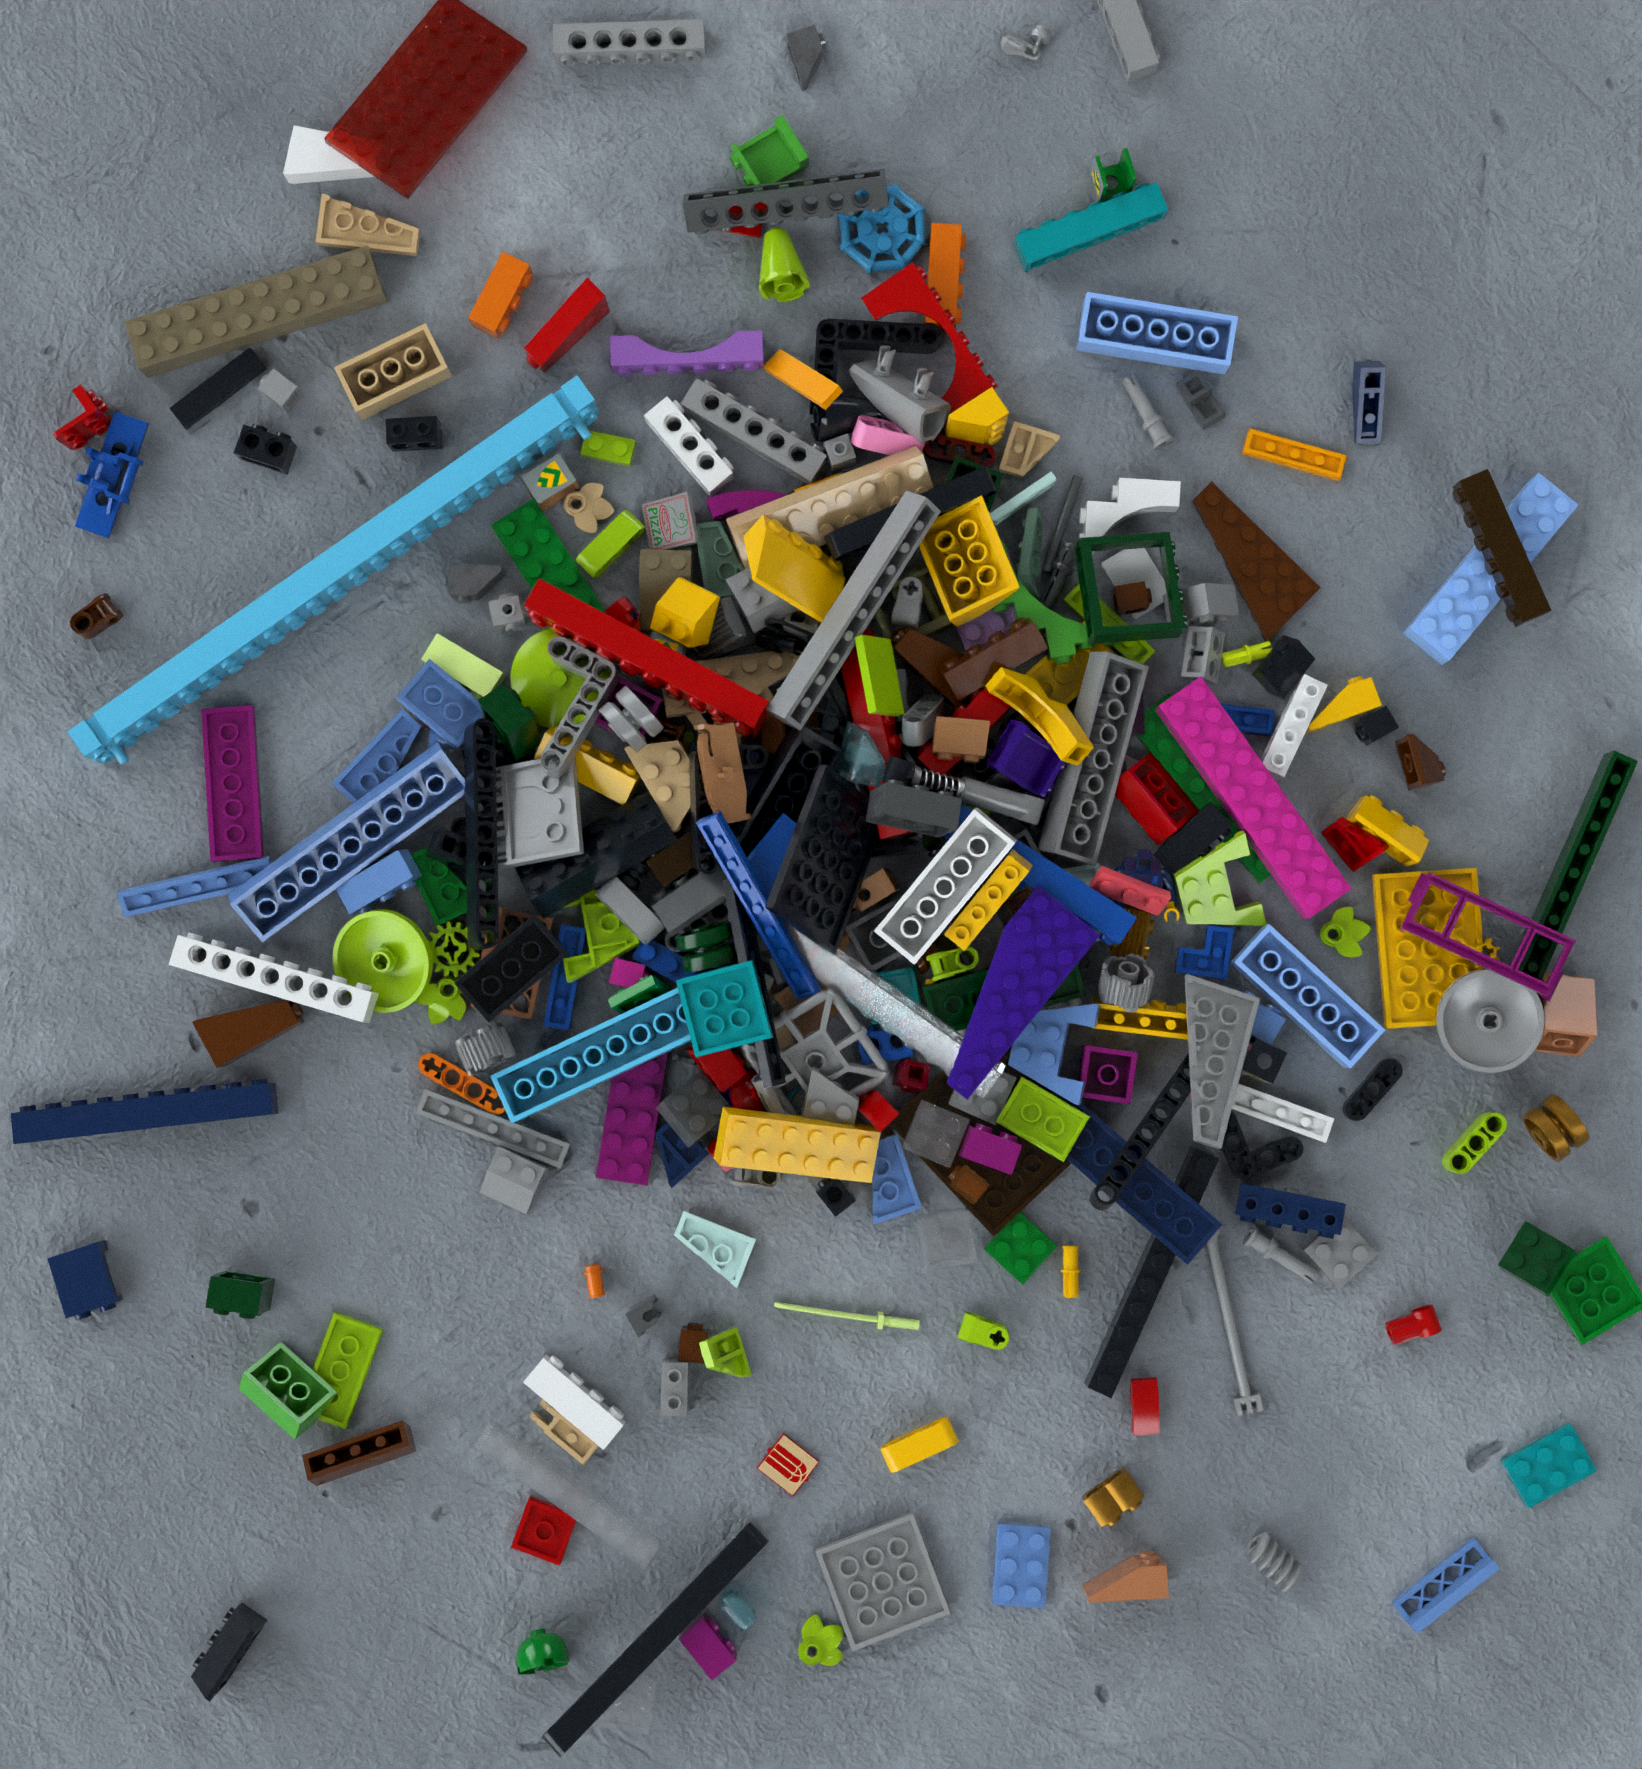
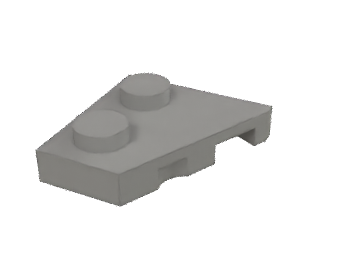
(829, 1101)

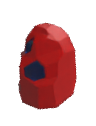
(625, 612)

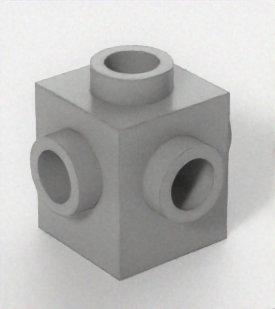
(501, 607)

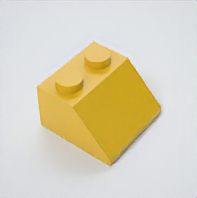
(686, 613)

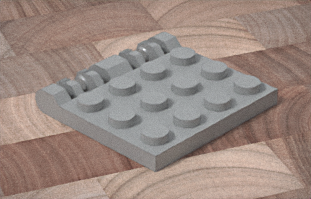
(537, 814)

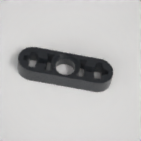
(1383, 1089)

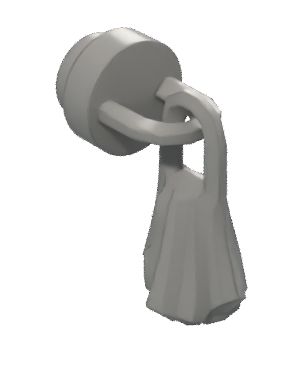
(1015, 45)

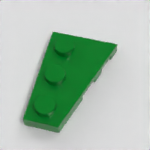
(440, 889)

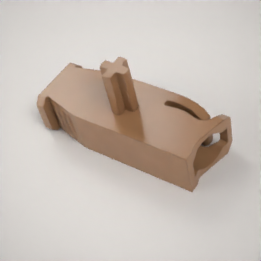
(722, 770)

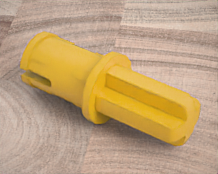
(1070, 1271)

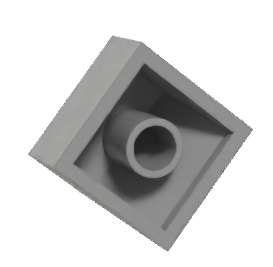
(513, 1179)

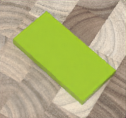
(345, 1364)

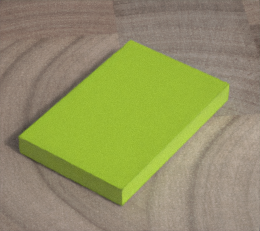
(879, 676)
(1042, 1119)

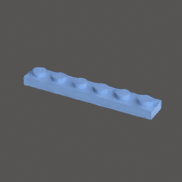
(188, 887)

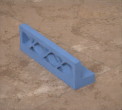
(1450, 1594)

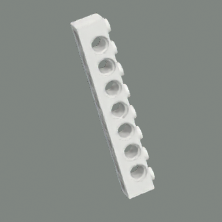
(186, 957)

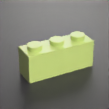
(464, 667)

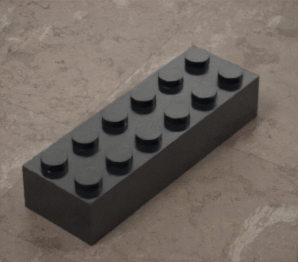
(784, 784)
(609, 848)

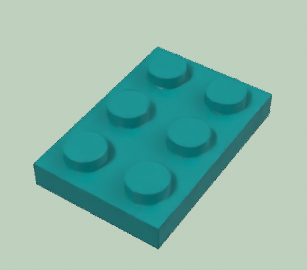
(1548, 1465)

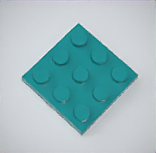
(724, 1008)

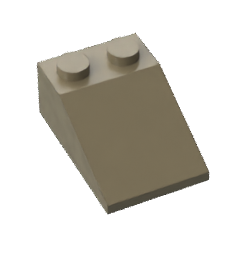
(656, 574)

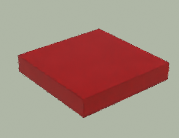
(544, 1531)

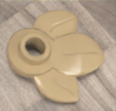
(592, 507)

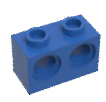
(885, 1048)

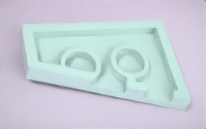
(716, 1244)

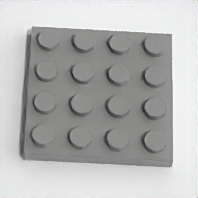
(882, 1581)

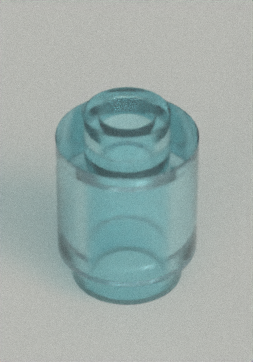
(737, 1610)

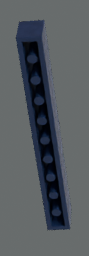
(144, 1113)

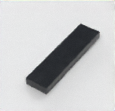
(218, 388)

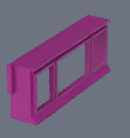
(1510, 972)

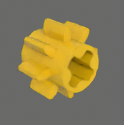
(1491, 950)

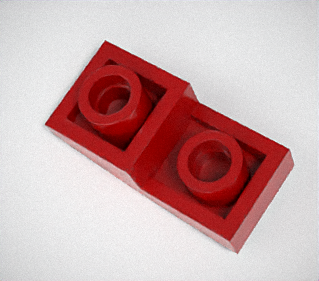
(1145, 1406)

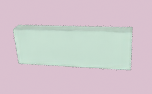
(1023, 498)

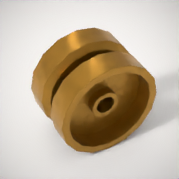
(1555, 1127)

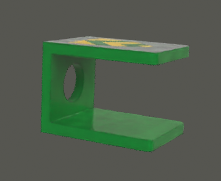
(1122, 172)

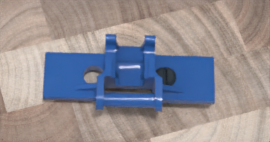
(104, 471)

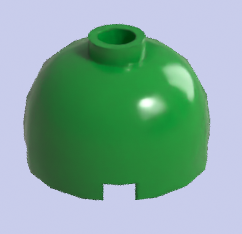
(541, 1652)

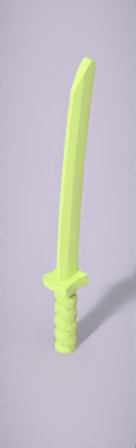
(880, 1320)

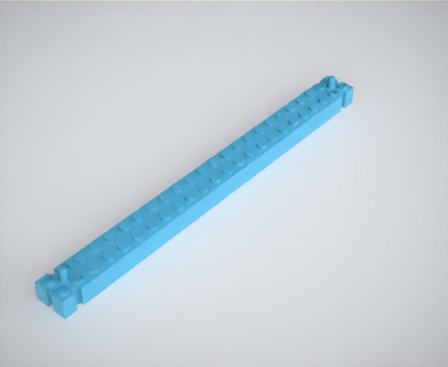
(335, 572)

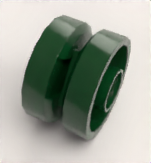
(707, 947)

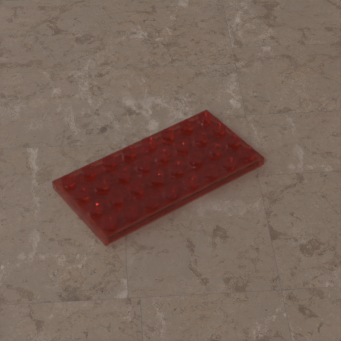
(426, 95)

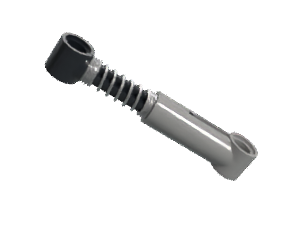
(971, 791)

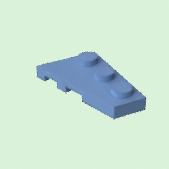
(892, 1182)

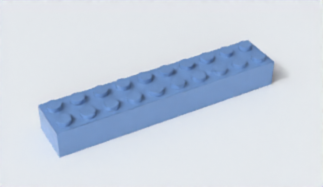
(349, 842)

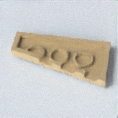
(351, 228)

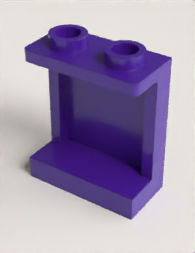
(1026, 759)

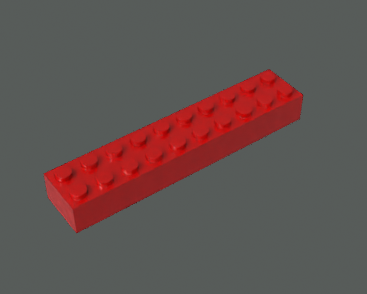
(647, 658)

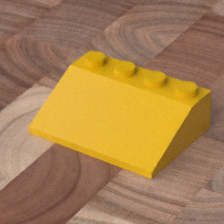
(968, 562)
(793, 568)

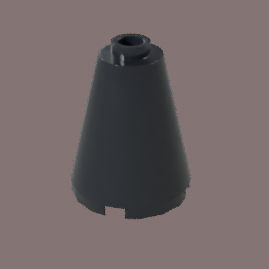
(839, 416)

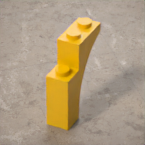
(1047, 716)

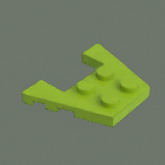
(1206, 890)
(605, 937)

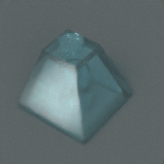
(862, 760)

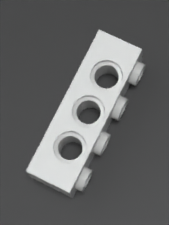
(710, 480)
(1292, 725)

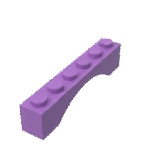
(739, 351)

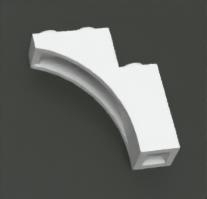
(1131, 499)

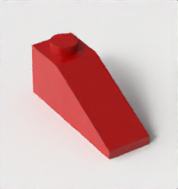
(877, 1109)

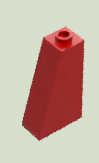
(567, 326)

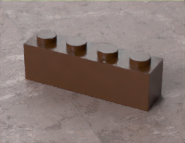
(982, 661)
(359, 1453)

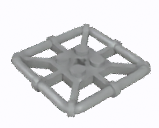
(821, 1043)

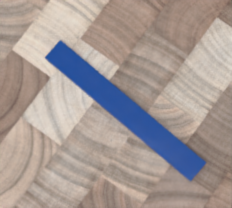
(754, 899)

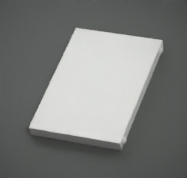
(1133, 567)

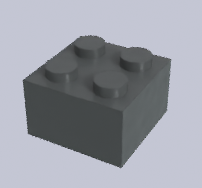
(693, 1108)

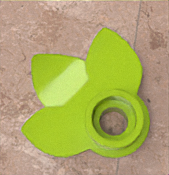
(1347, 931)
(443, 1004)
(823, 1639)

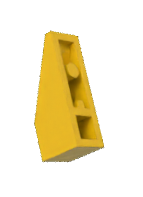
(1349, 702)

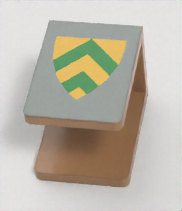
(550, 482)

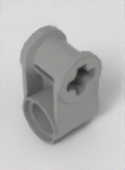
(908, 608)
(753, 1178)

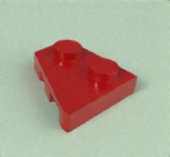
(1353, 843)

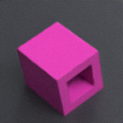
(627, 973)

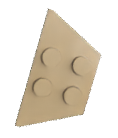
(667, 777)

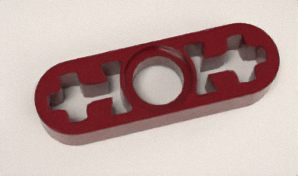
(942, 440)

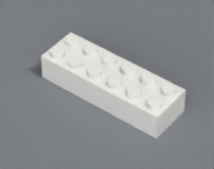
(945, 885)

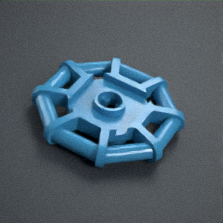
(884, 243)

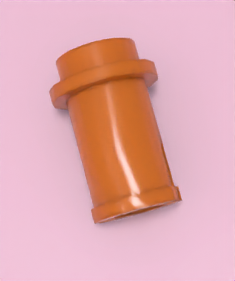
(594, 1280)

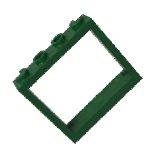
(1091, 607)

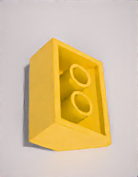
(979, 419)
(1404, 841)

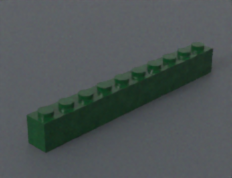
(1577, 857)

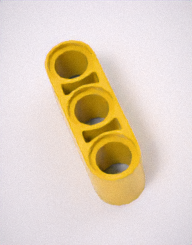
(919, 1444)

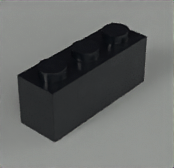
(1194, 838)

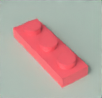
(1130, 890)

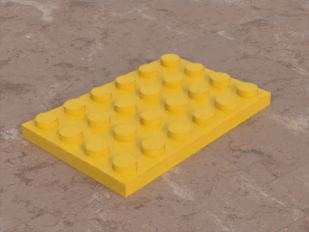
(1411, 968)

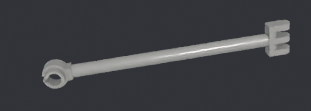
(1246, 1397)

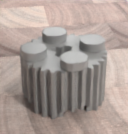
(1125, 982)
(486, 1049)

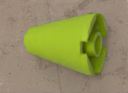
(781, 268)

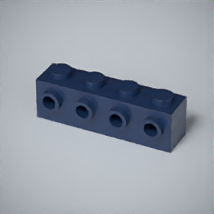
(1290, 1209)

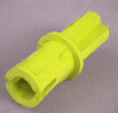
(1245, 654)

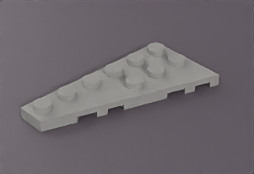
(1218, 1040)

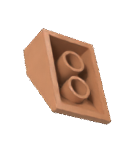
(1133, 1579)

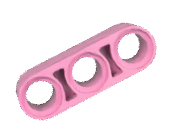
(881, 436)

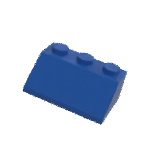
(770, 851)

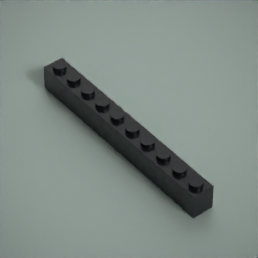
(1144, 1286)

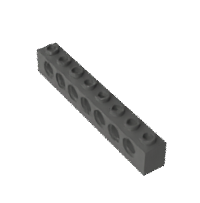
(796, 191)

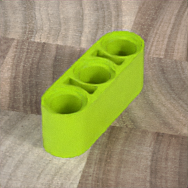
(610, 544)
(1486, 1140)

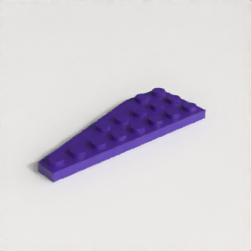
(1028, 966)

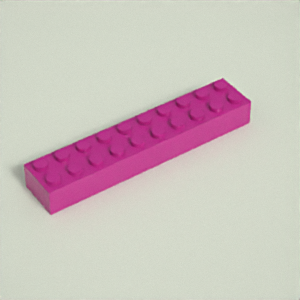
(1252, 799)

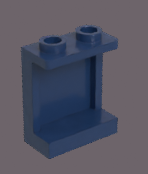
(84, 1280)

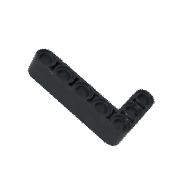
(867, 343)
(698, 797)

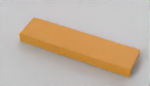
(802, 379)
(1294, 454)

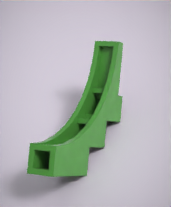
(1059, 632)

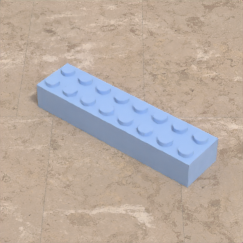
(1470, 590)

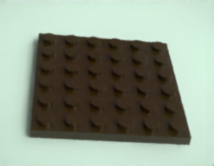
(1006, 1192)

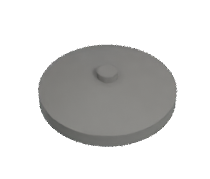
(1489, 1021)

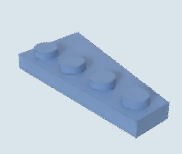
(379, 758)

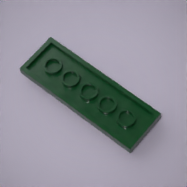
(956, 997)

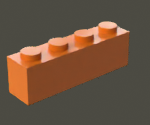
(945, 267)

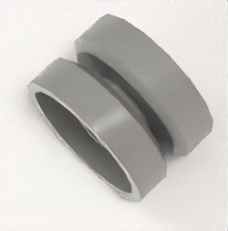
(631, 719)

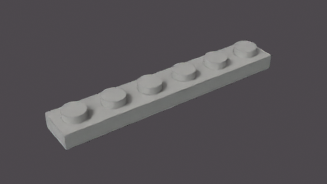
(493, 1128)

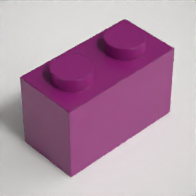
(708, 1645)

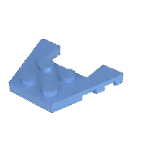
(1042, 1044)

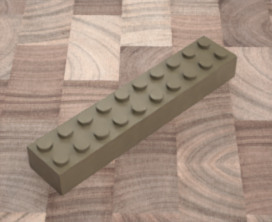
(256, 311)

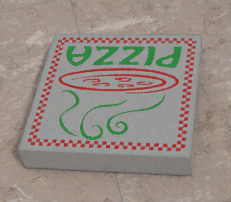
(670, 522)

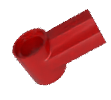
(1421, 1322)

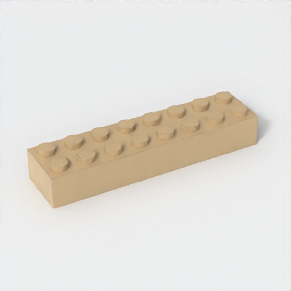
(839, 500)

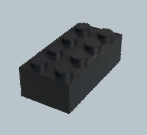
(511, 968)

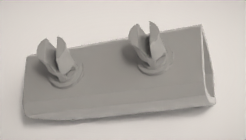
(899, 399)

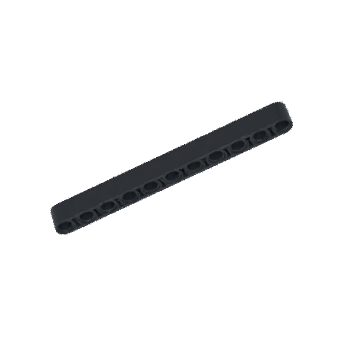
(654, 1639)

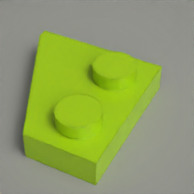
(726, 1353)

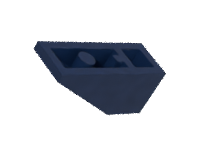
(1368, 400)

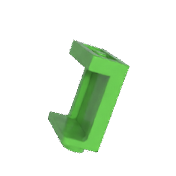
(770, 156)

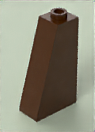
(925, 659)
(245, 1030)

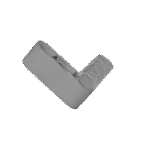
(580, 705)

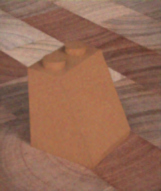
(1569, 1017)

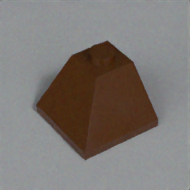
(1419, 763)

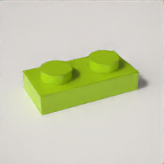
(609, 448)

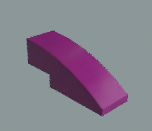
(737, 502)

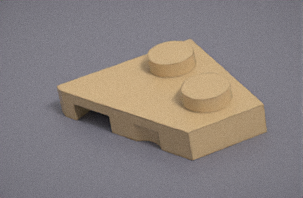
(1025, 449)

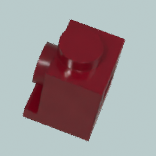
(911, 1075)

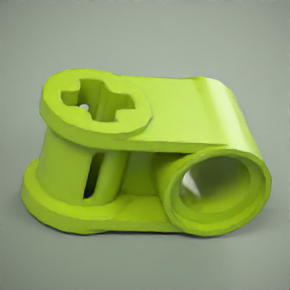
(948, 964)
(978, 1331)

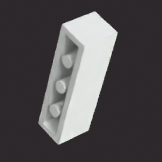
(574, 1401)

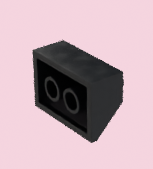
(226, 1649)

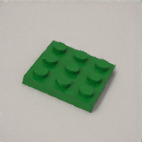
(1596, 1291)

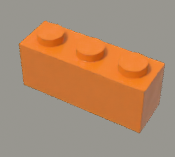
(501, 295)

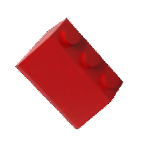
(1154, 799)

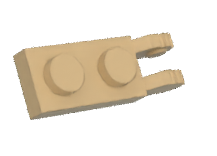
(565, 1434)

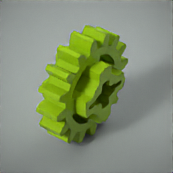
(455, 961)

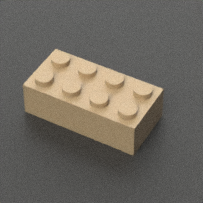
(393, 372)

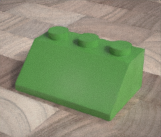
(287, 1390)

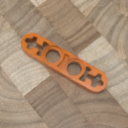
(462, 1086)

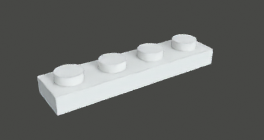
(1282, 1113)

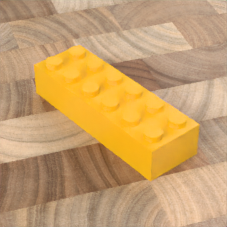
(796, 1145)

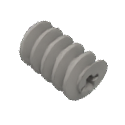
(1274, 1559)

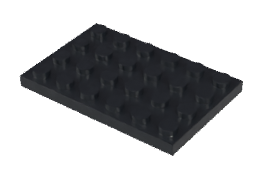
(825, 860)

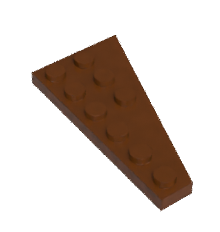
(1259, 567)

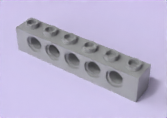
(618, 33)
(705, 391)

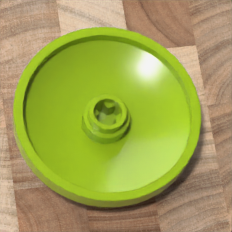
(544, 684)
(386, 953)

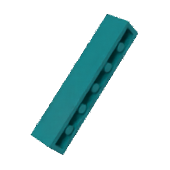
(1090, 226)

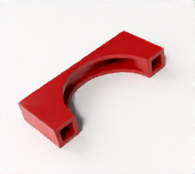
(910, 293)

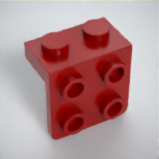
(88, 424)

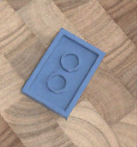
(440, 703)
(1021, 1565)

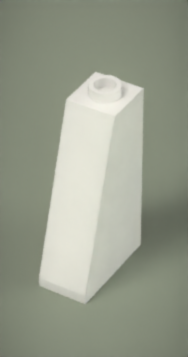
(315, 161)

